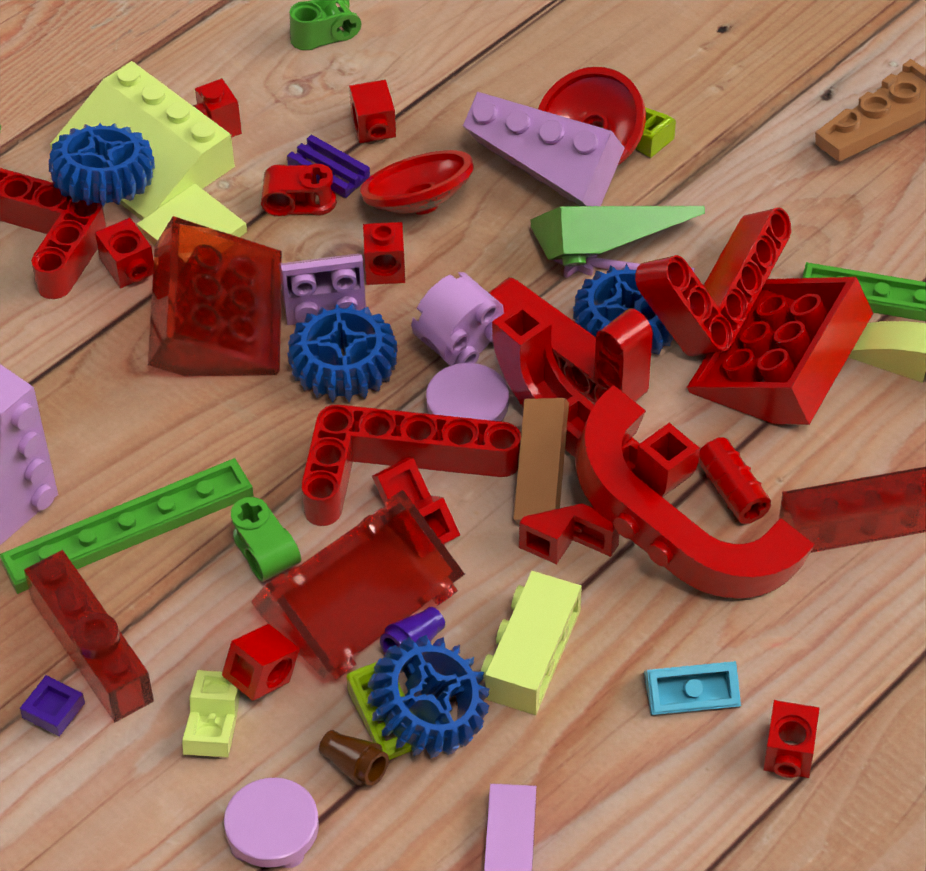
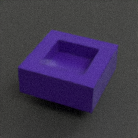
(52, 705)

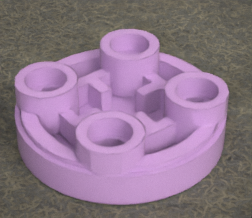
(468, 392)
(271, 823)

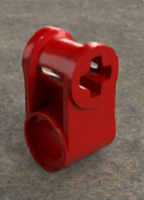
(295, 188)

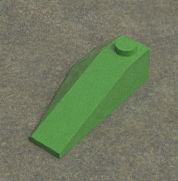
(585, 231)

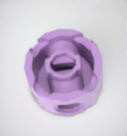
(457, 319)

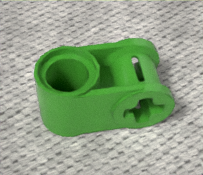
(318, 23)
(263, 539)

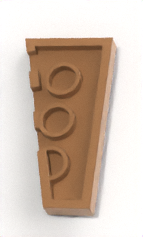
(879, 114)

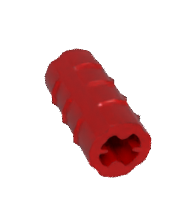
(734, 480)

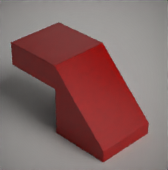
(407, 477)
(552, 532)

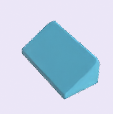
(692, 688)

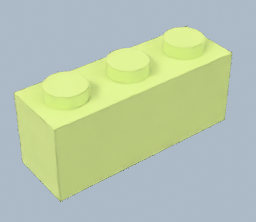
(531, 642)

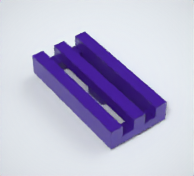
(336, 160)

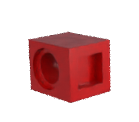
(372, 111)
(125, 252)
(384, 253)
(260, 661)
(795, 724)

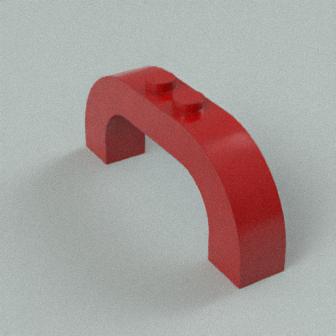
(529, 366)
(661, 528)

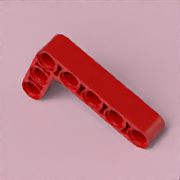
(68, 227)
(710, 315)
(590, 363)
(387, 436)

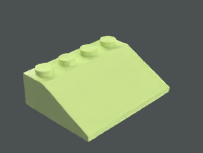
(182, 139)

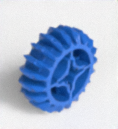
(101, 164)
(608, 297)
(318, 358)
(423, 718)

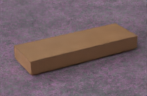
(541, 456)

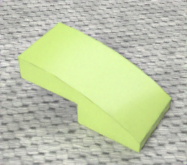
(211, 715)

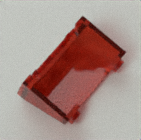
(360, 586)

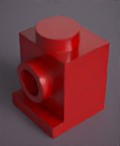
(219, 105)

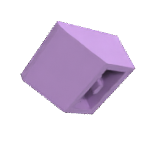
(321, 283)

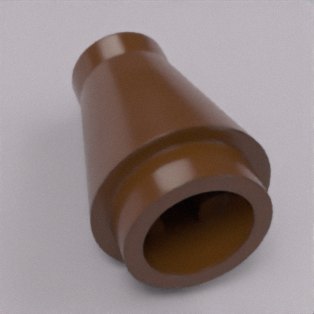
(357, 758)

